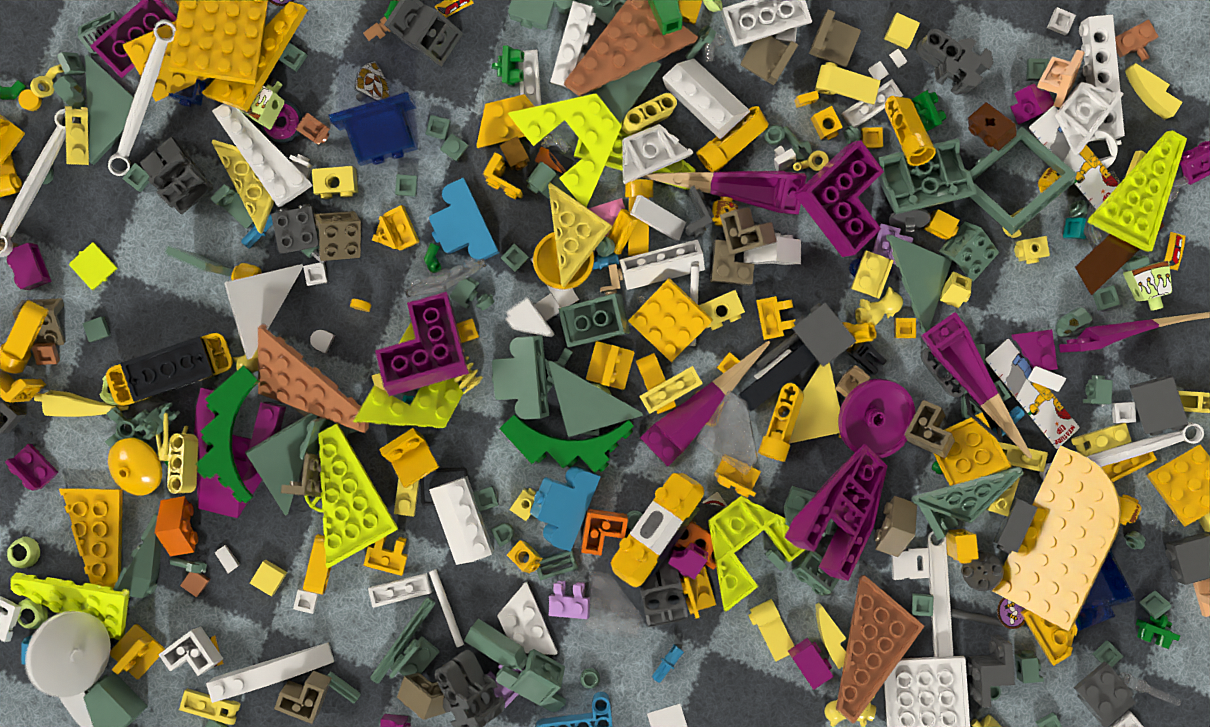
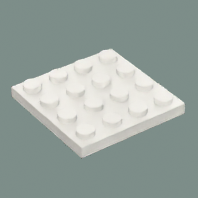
(927, 693)

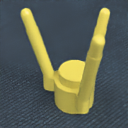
(163, 449)

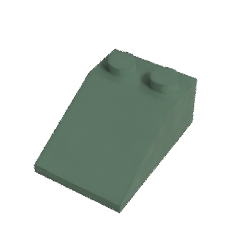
(594, 320)

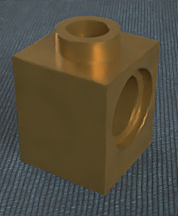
(515, 153)

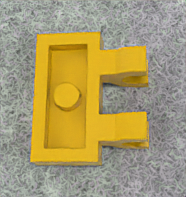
(770, 317)
(386, 559)

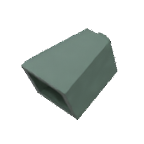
(112, 702)

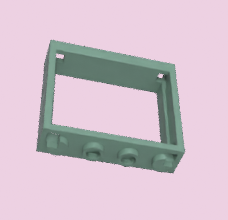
(1013, 224)

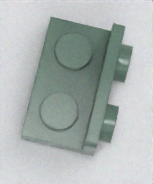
(939, 522)
(813, 575)

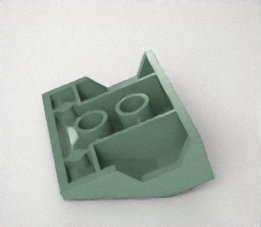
(928, 184)

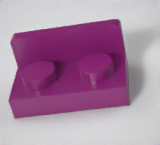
(1196, 162)
(31, 468)

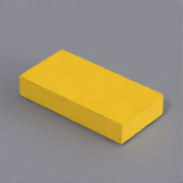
(622, 230)

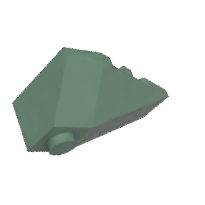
(144, 569)

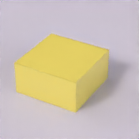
(902, 30)
(268, 577)

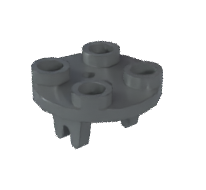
(989, 564)

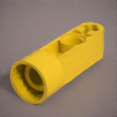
(909, 130)
(718, 152)
(639, 239)
(16, 350)
(775, 444)

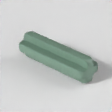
(343, 688)

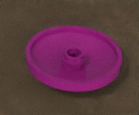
(876, 416)

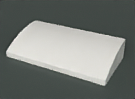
(763, 18)

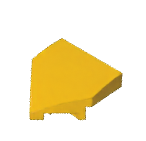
(396, 229)

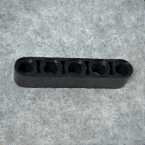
(777, 376)

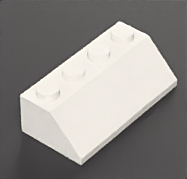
(705, 97)
(528, 319)
(462, 521)

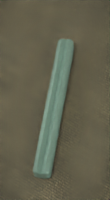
(402, 640)

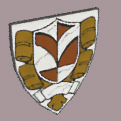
(371, 83)

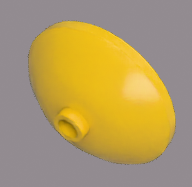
(547, 266)
(134, 466)

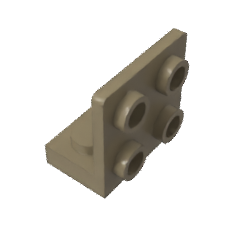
(834, 40)
(768, 58)
(339, 235)
(51, 329)
(310, 481)

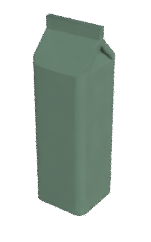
(496, 645)

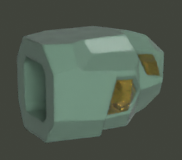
(70, 91)
(1073, 322)

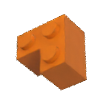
(601, 524)
(174, 526)

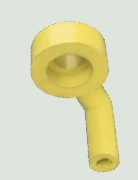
(46, 81)
(811, 162)

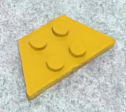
(497, 124)

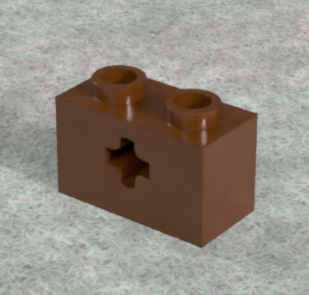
(991, 126)

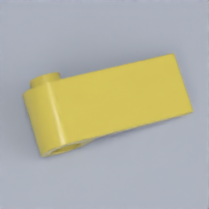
(850, 84)
(771, 628)

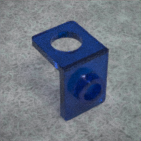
(196, 99)

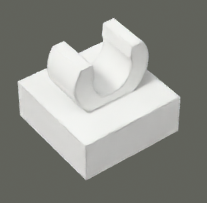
(784, 159)

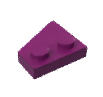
(1038, 348)

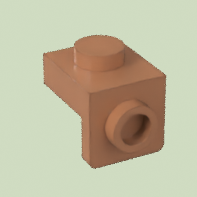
(313, 129)

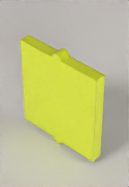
(93, 266)

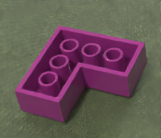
(834, 200)
(431, 356)

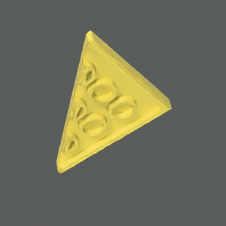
(249, 187)
(576, 232)
(819, 408)

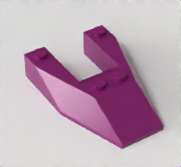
(210, 492)
(852, 503)

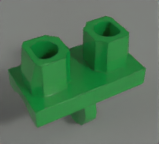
(506, 65)
(926, 110)
(1164, 637)

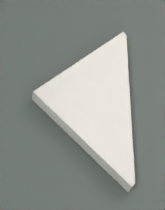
(258, 300)

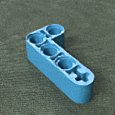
(592, 719)

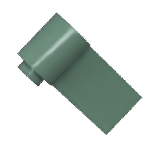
(542, 177)

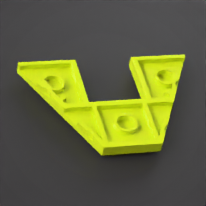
(591, 123)
(430, 407)
(732, 530)

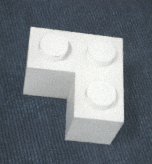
(783, 252)
(195, 649)

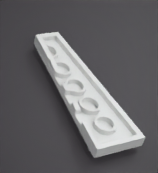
(271, 167)

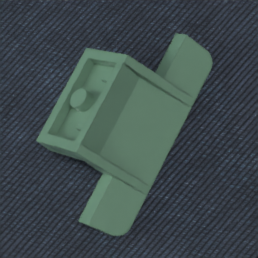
(537, 682)

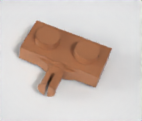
(1135, 40)

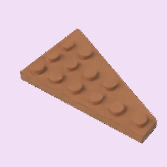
(624, 47)
(295, 383)
(876, 643)

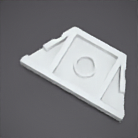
(1084, 113)
(650, 152)
(525, 623)

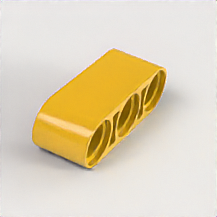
(653, 376)
(317, 572)

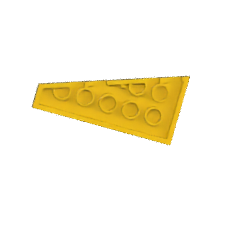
(275, 39)
(97, 530)

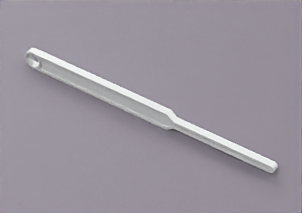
(941, 598)

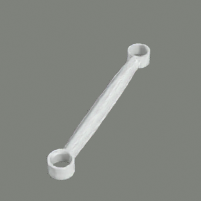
(141, 99)
(33, 182)
(1141, 447)

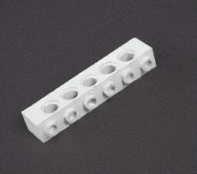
(1108, 68)

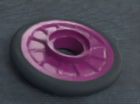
(287, 133)

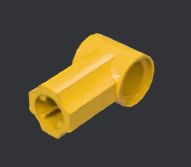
(861, 332)

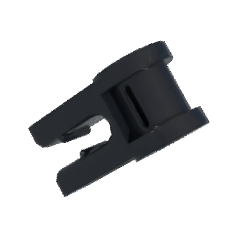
(858, 353)

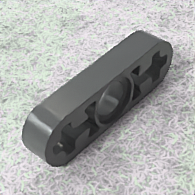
(947, 387)

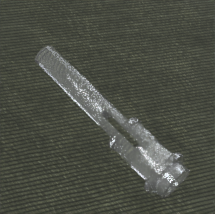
(1141, 686)

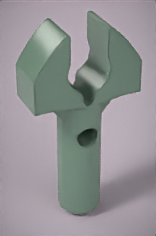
(706, 35)
(796, 144)
(194, 567)

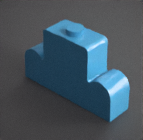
(462, 223)
(564, 505)

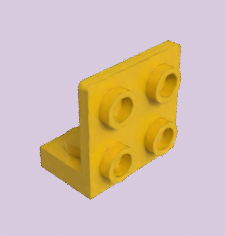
(493, 170)
(18, 390)
(410, 457)
(730, 476)
(699, 592)

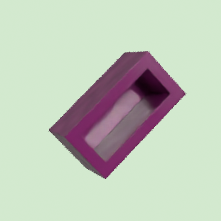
(28, 267)
(810, 663)

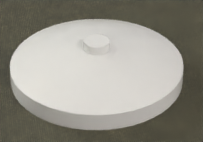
(68, 654)

